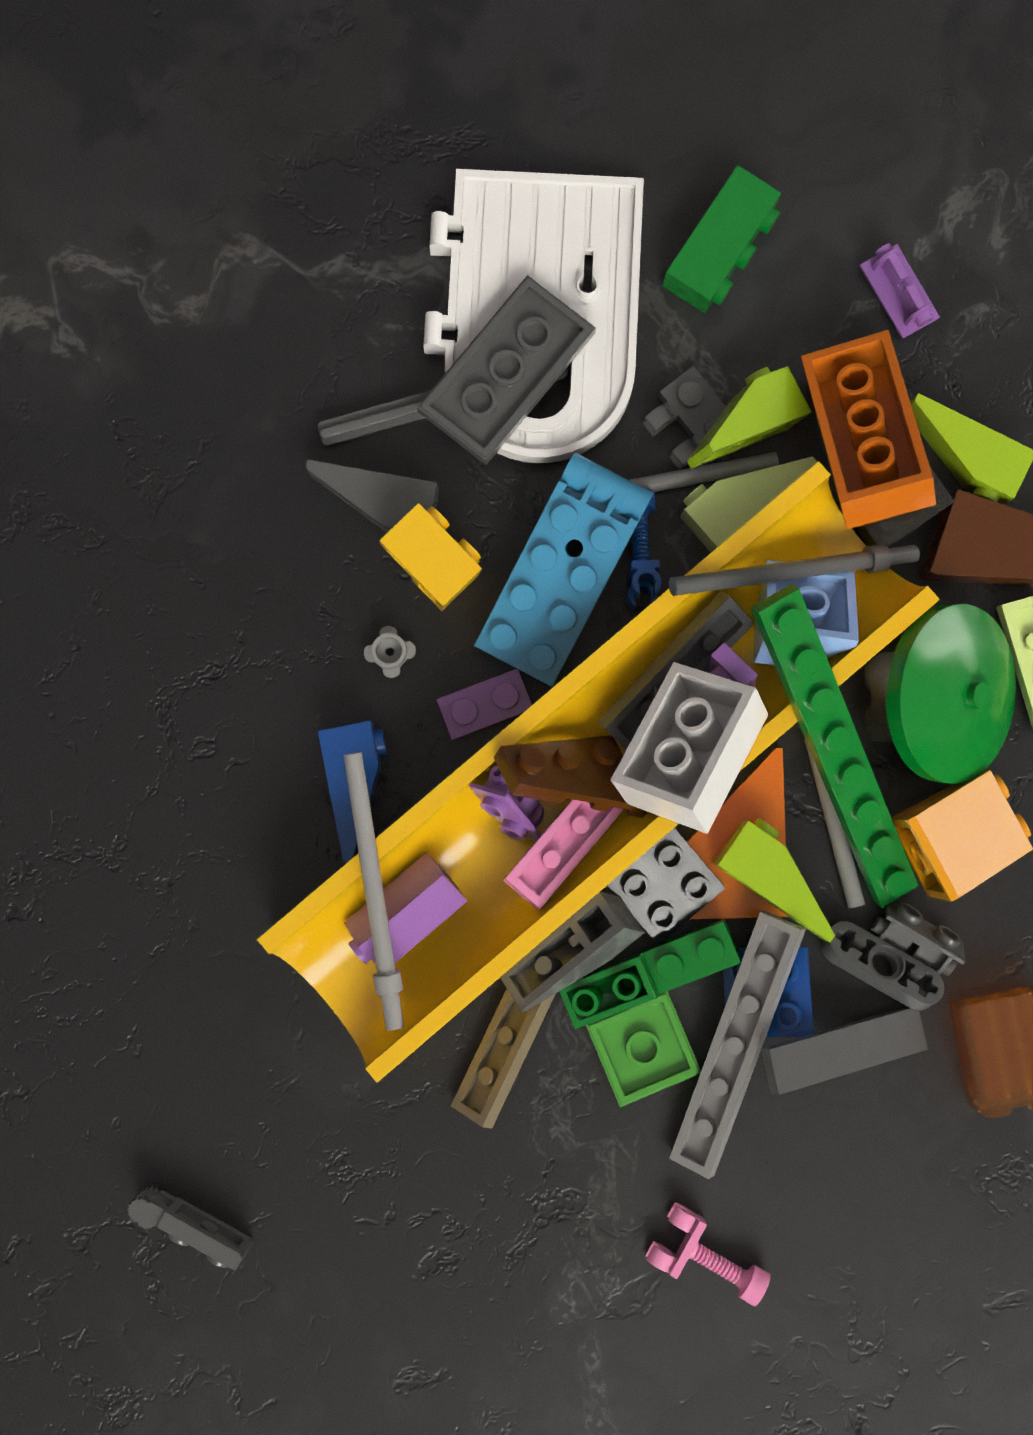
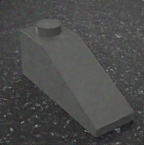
(375, 495)
(573, 950)

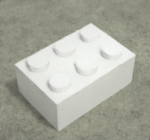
(690, 746)

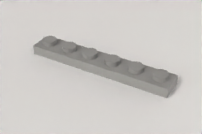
(737, 1043)

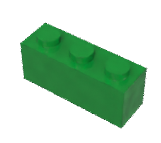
(723, 240)

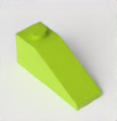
(757, 412)
(973, 453)
(769, 871)

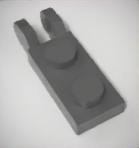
(190, 1226)

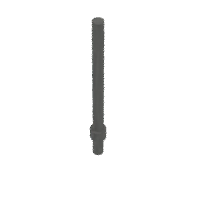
(871, 559)

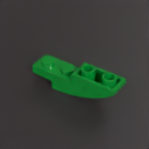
(650, 972)

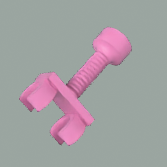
(750, 1282)

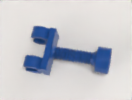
(643, 572)

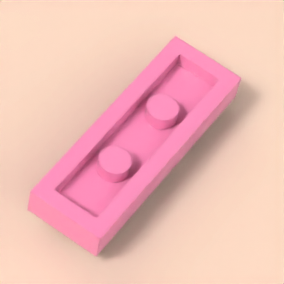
(559, 851)

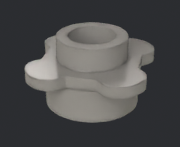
(377, 651)

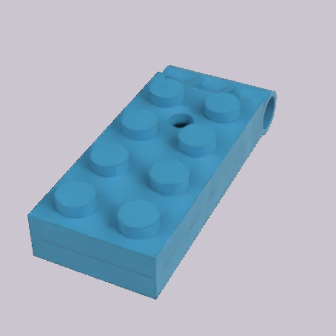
(549, 588)

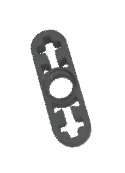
(900, 962)

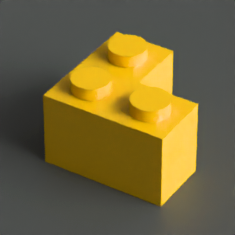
(431, 555)

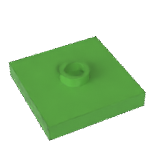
(643, 1049)

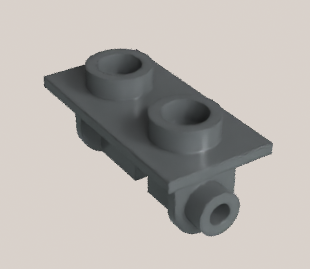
(936, 946)

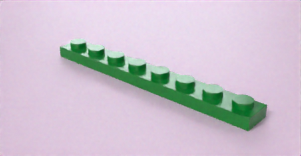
(834, 743)

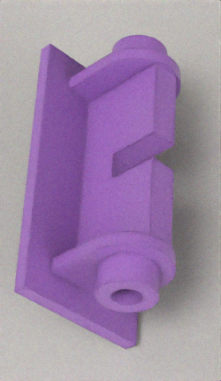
(899, 290)
(516, 814)

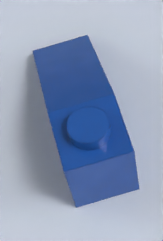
(343, 740)

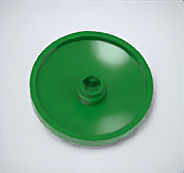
(950, 693)

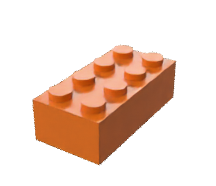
(869, 430)

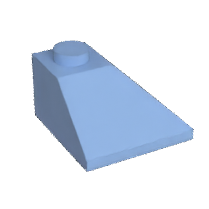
(830, 606)

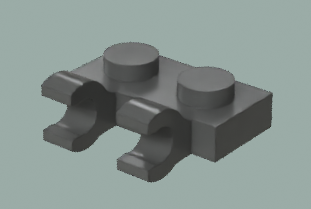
(692, 405)

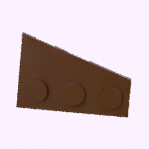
(564, 771)

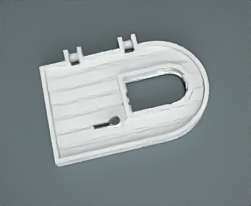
(544, 230)

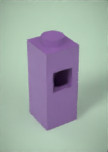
(414, 907)

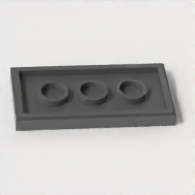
(506, 370)

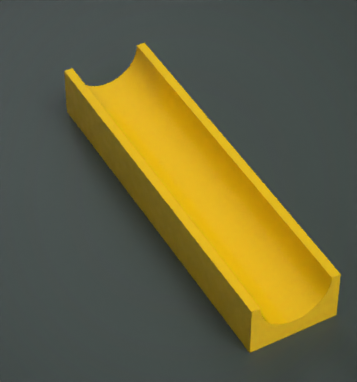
(449, 824)

